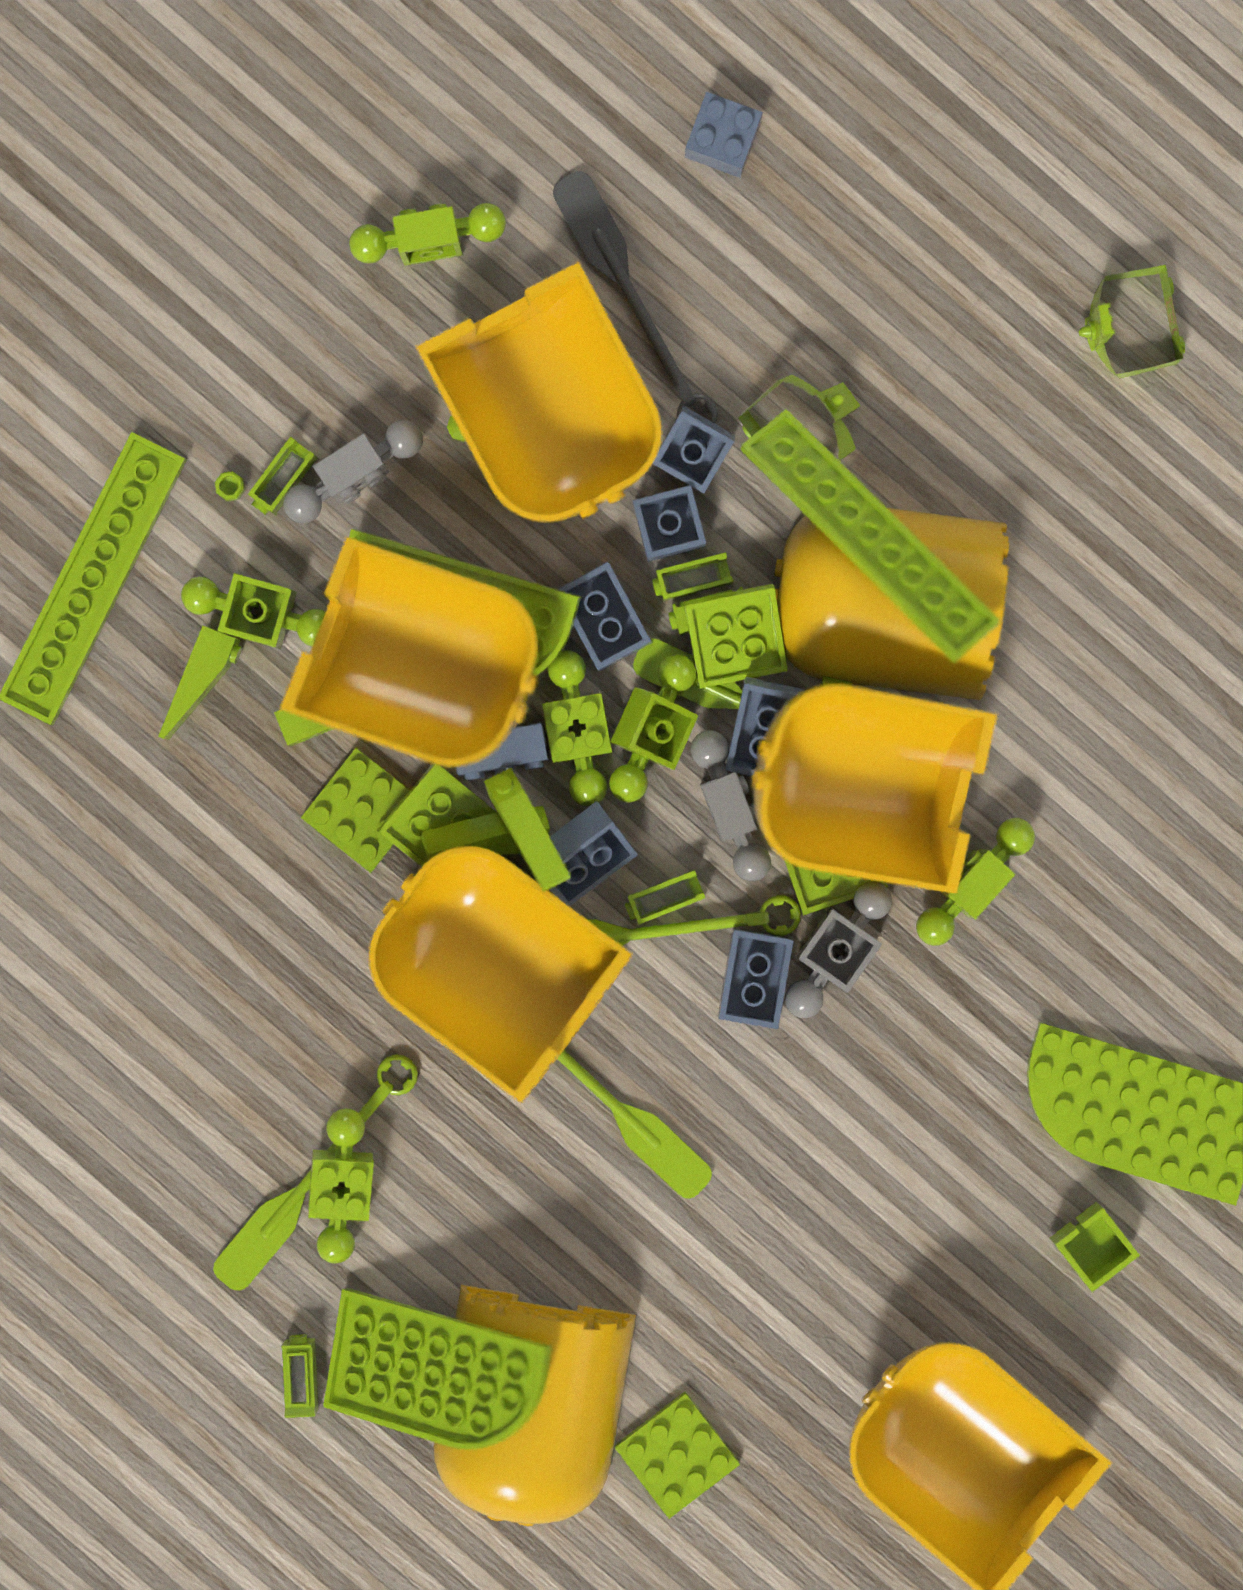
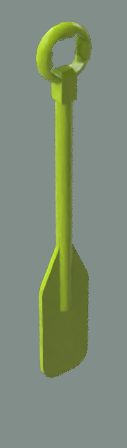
(719, 696)
(624, 935)
(650, 1138)
(279, 1216)

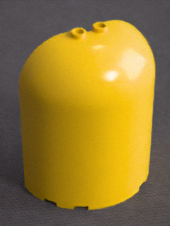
(548, 400)
(852, 632)
(416, 659)
(870, 784)
(491, 965)
(567, 1445)
(968, 1461)

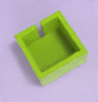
(1094, 1247)

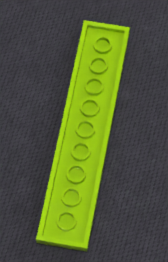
(870, 535)
(92, 578)

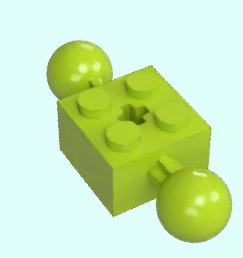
(427, 234)
(202, 596)
(653, 728)
(587, 783)
(979, 882)
(329, 1168)

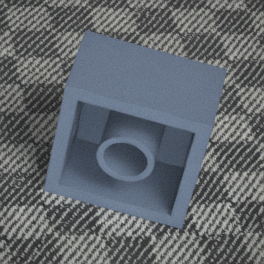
(723, 134)
(694, 449)
(669, 523)

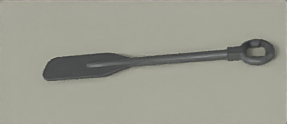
(608, 253)

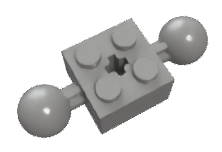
(352, 470)
(729, 806)
(871, 903)

